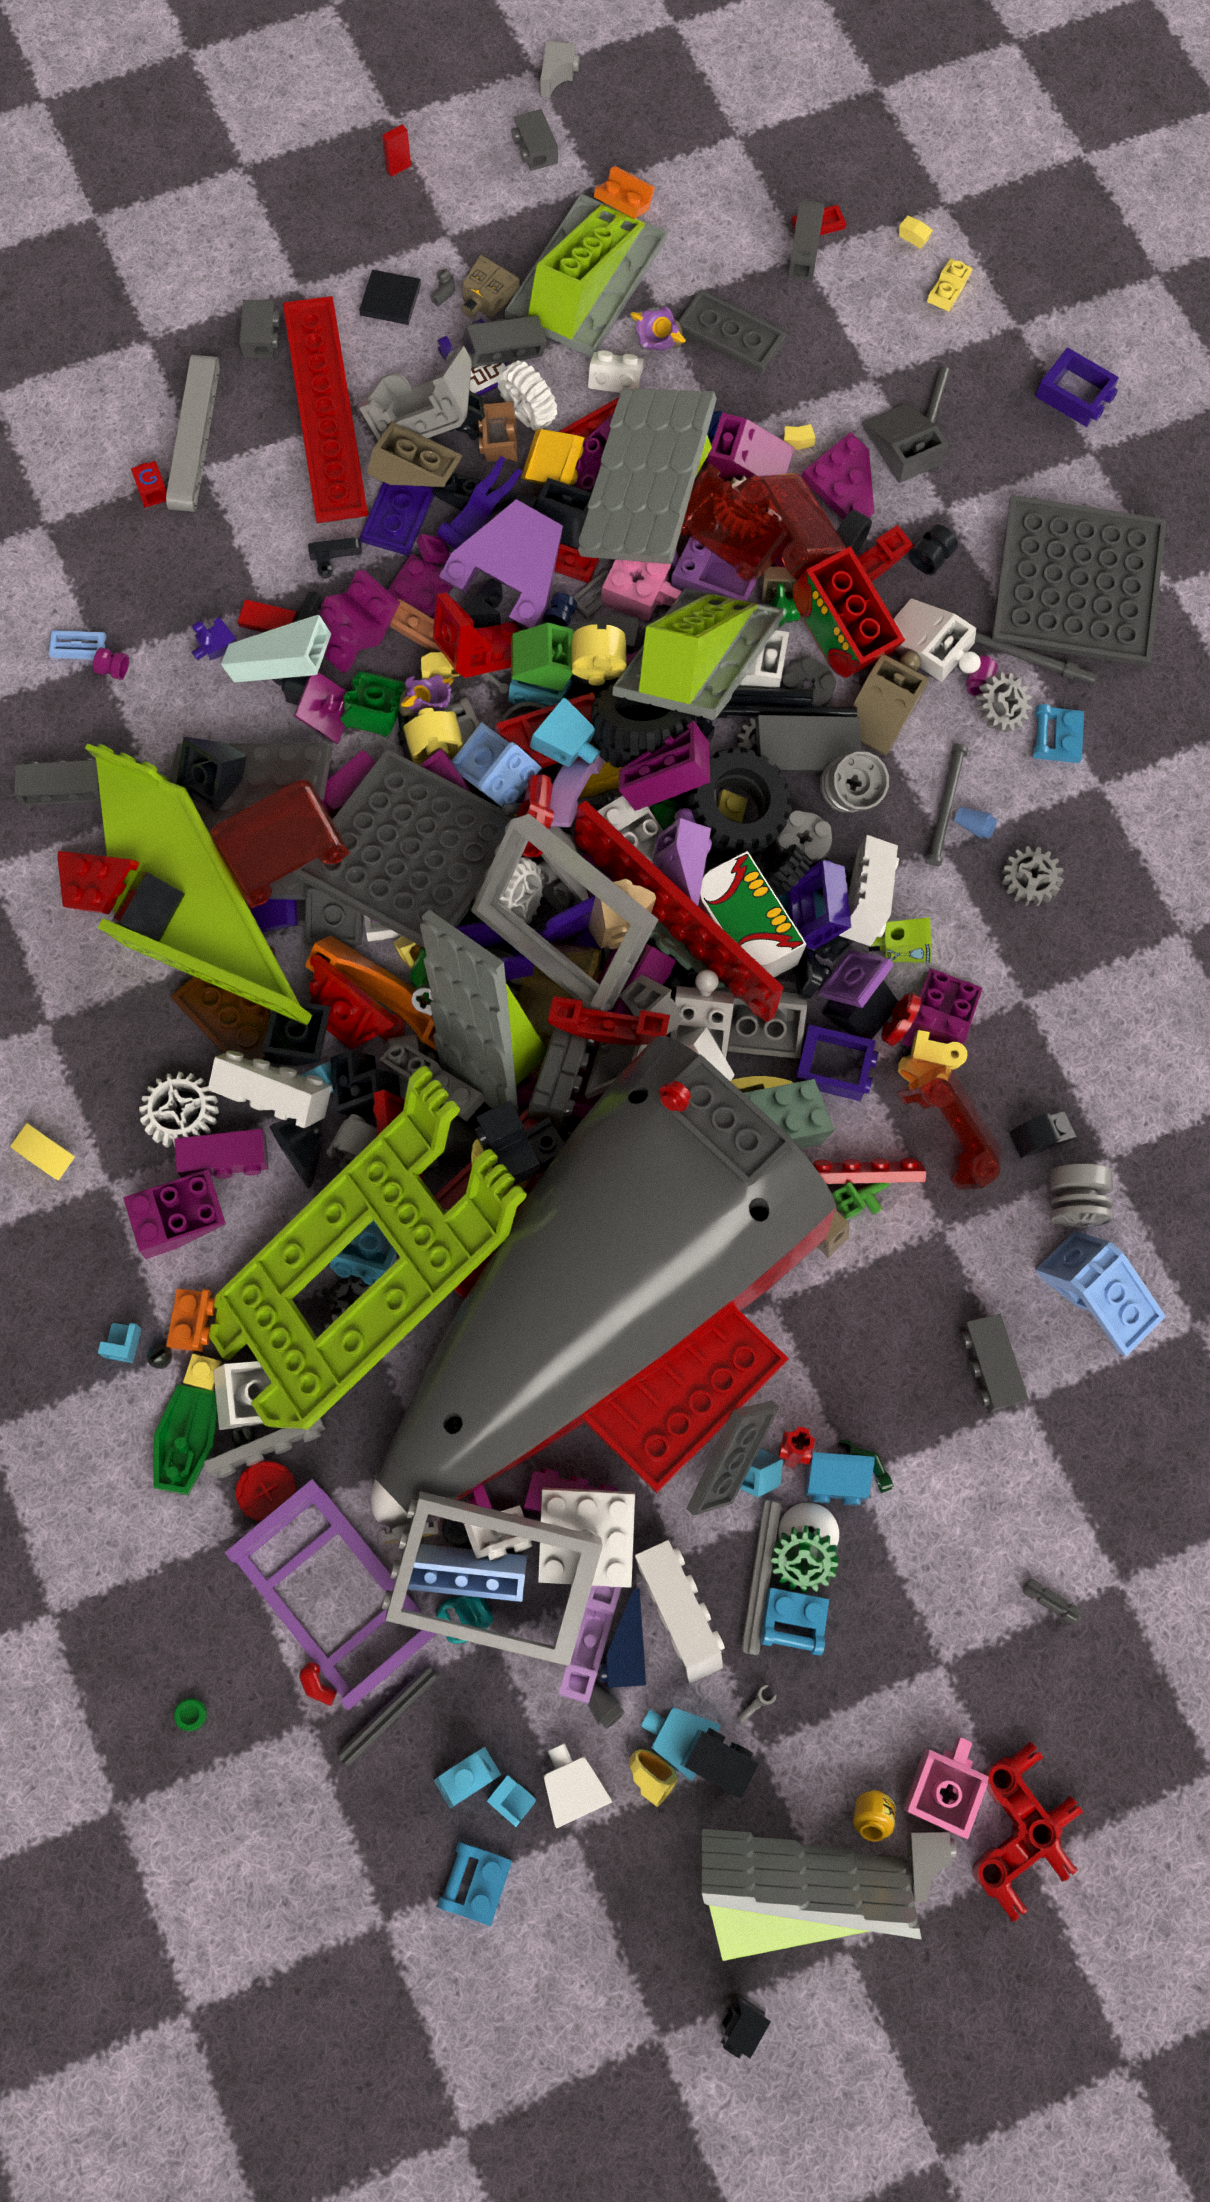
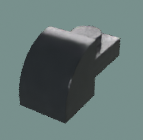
(1042, 1133)

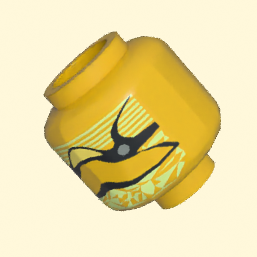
(874, 1815)

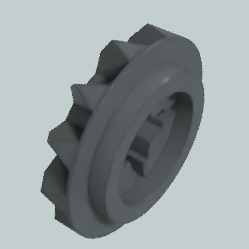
(341, 1289)

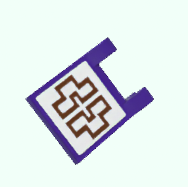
(482, 377)

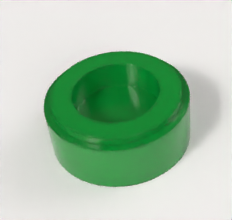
(190, 1714)

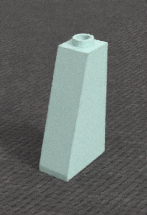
(279, 653)

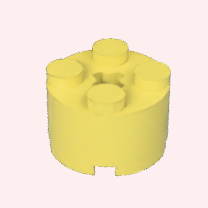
(598, 653)
(433, 732)

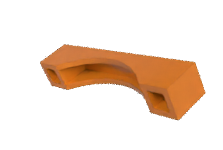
(377, 984)

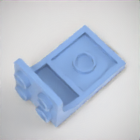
(495, 765)

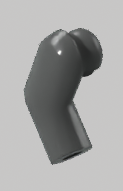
(446, 287)

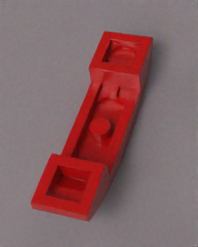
(886, 552)
(606, 1026)

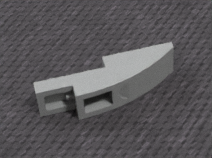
(405, 1061)

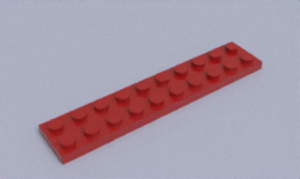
(325, 410)
(679, 913)

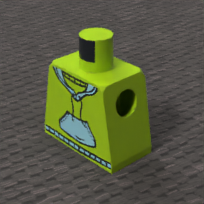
(906, 941)

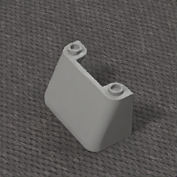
(423, 408)

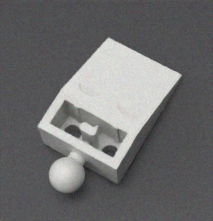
(932, 635)
(705, 1004)

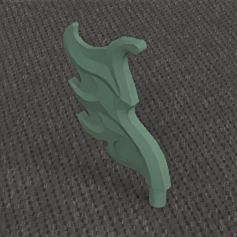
(681, 953)

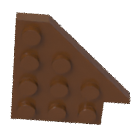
(225, 1017)

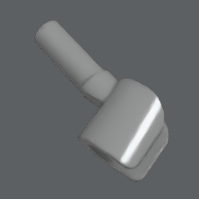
(756, 1704)

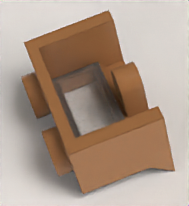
(499, 432)

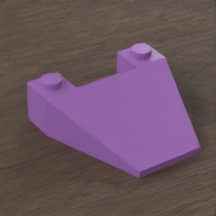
(516, 550)

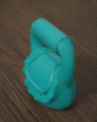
(470, 1610)

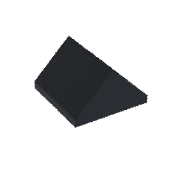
(148, 906)
(867, 1020)

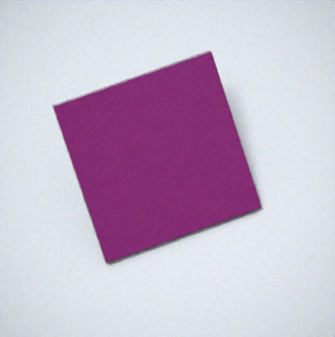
(322, 707)

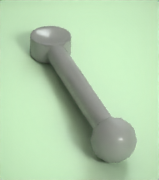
(503, 687)

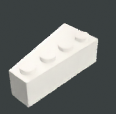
(680, 1610)

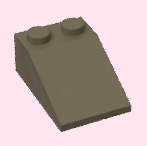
(411, 459)

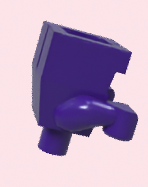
(212, 641)

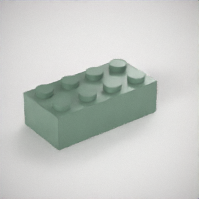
(797, 1111)

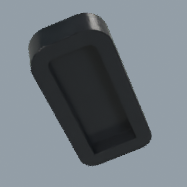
(325, 550)
(809, 974)

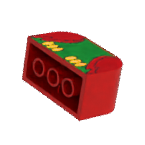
(845, 614)

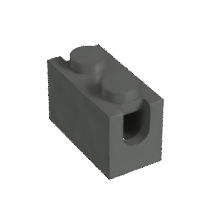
(535, 140)
(258, 329)

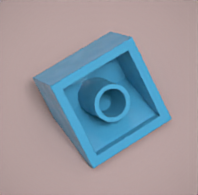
(839, 1478)

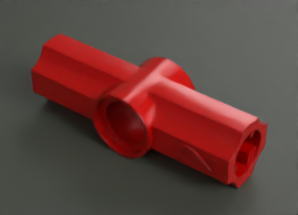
(538, 806)
(796, 1447)

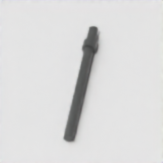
(1069, 670)

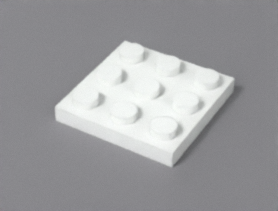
(595, 1513)

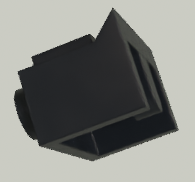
(743, 2028)

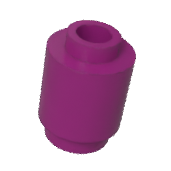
(987, 669)

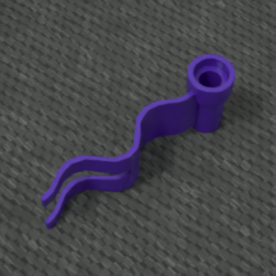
(478, 508)

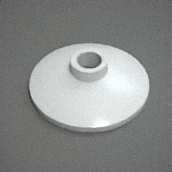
(813, 1516)

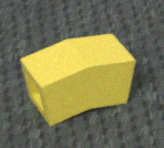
(914, 231)
(799, 437)

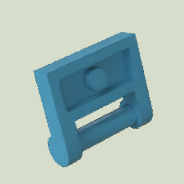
(1067, 734)
(798, 1611)
(484, 1888)

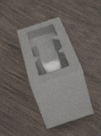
(558, 66)
(926, 1857)

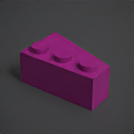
(668, 771)

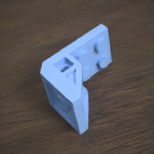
(1103, 1281)

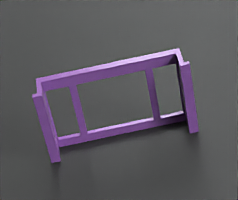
(269, 1527)

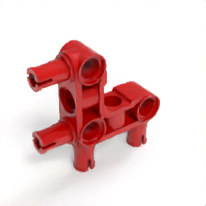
(1020, 1848)

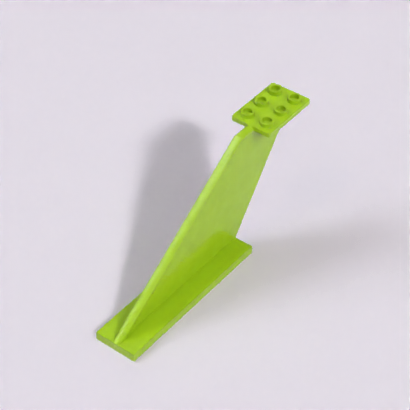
(213, 926)

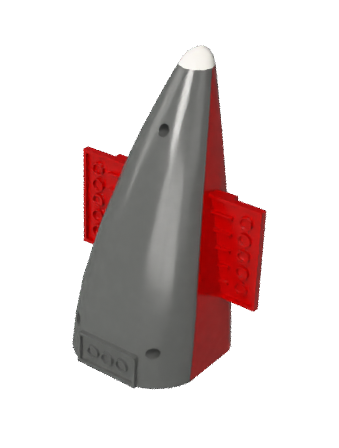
(617, 1290)

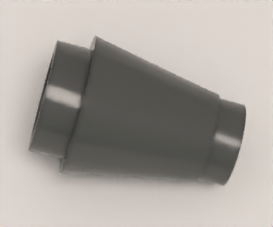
(605, 1706)

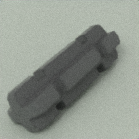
(1052, 1601)

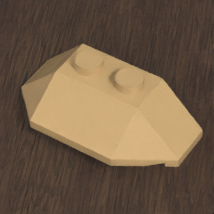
(609, 927)

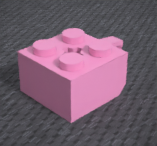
(638, 588)
(964, 1784)

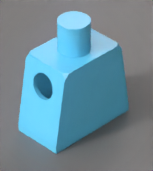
(565, 736)
(675, 1735)
(467, 1777)

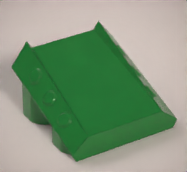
(372, 703)

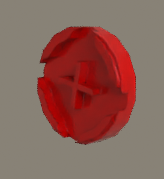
(903, 1017)
(264, 1489)

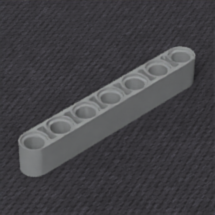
(192, 433)

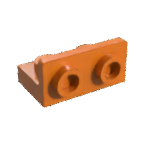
(625, 193)
(190, 1320)

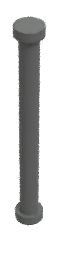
(959, 752)

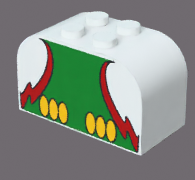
(751, 914)

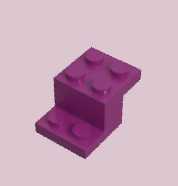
(356, 619)

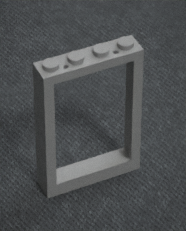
(533, 945)
(587, 1544)

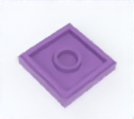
(856, 978)

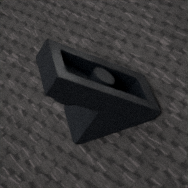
(483, 604)

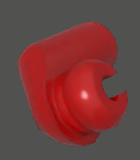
(312, 1685)

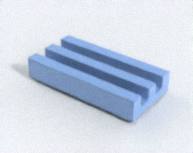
(71, 649)

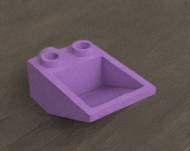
(708, 573)
(682, 853)

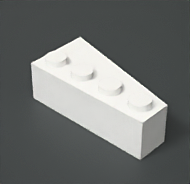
(871, 890)
(270, 1088)

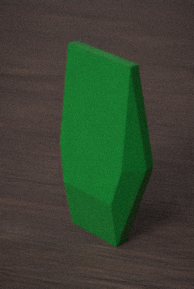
(184, 1439)

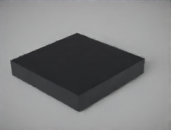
(390, 297)

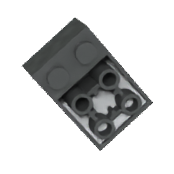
(907, 441)

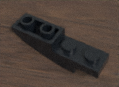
(460, 488)

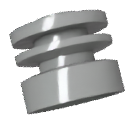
(866, 774)
(1081, 1195)

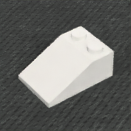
(235, 1390)

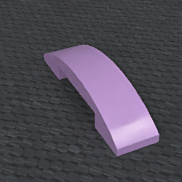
(568, 788)
(590, 1643)

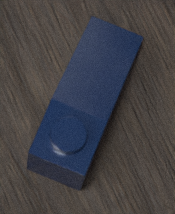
(626, 1653)

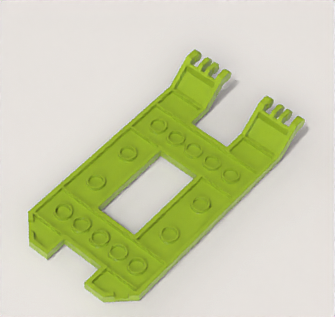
(433, 1249)

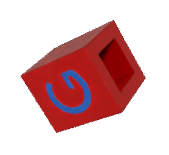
(149, 483)

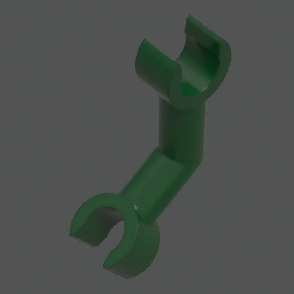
(881, 1476)

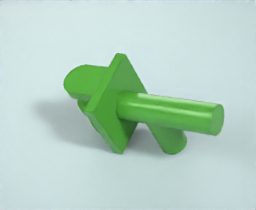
(851, 1201)

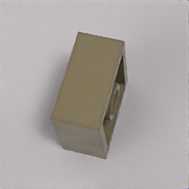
(770, 579)

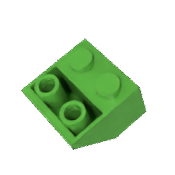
(542, 656)

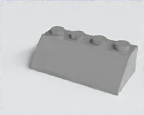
(778, 1037)

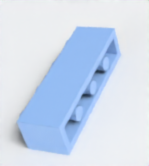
(459, 1573)

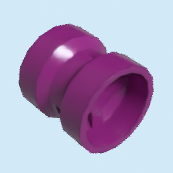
(109, 663)

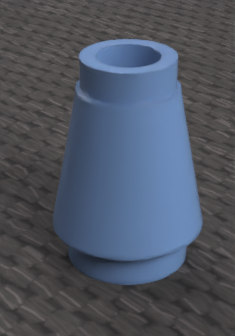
(977, 822)

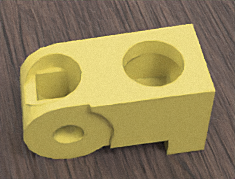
(936, 1053)

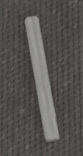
(760, 1576)

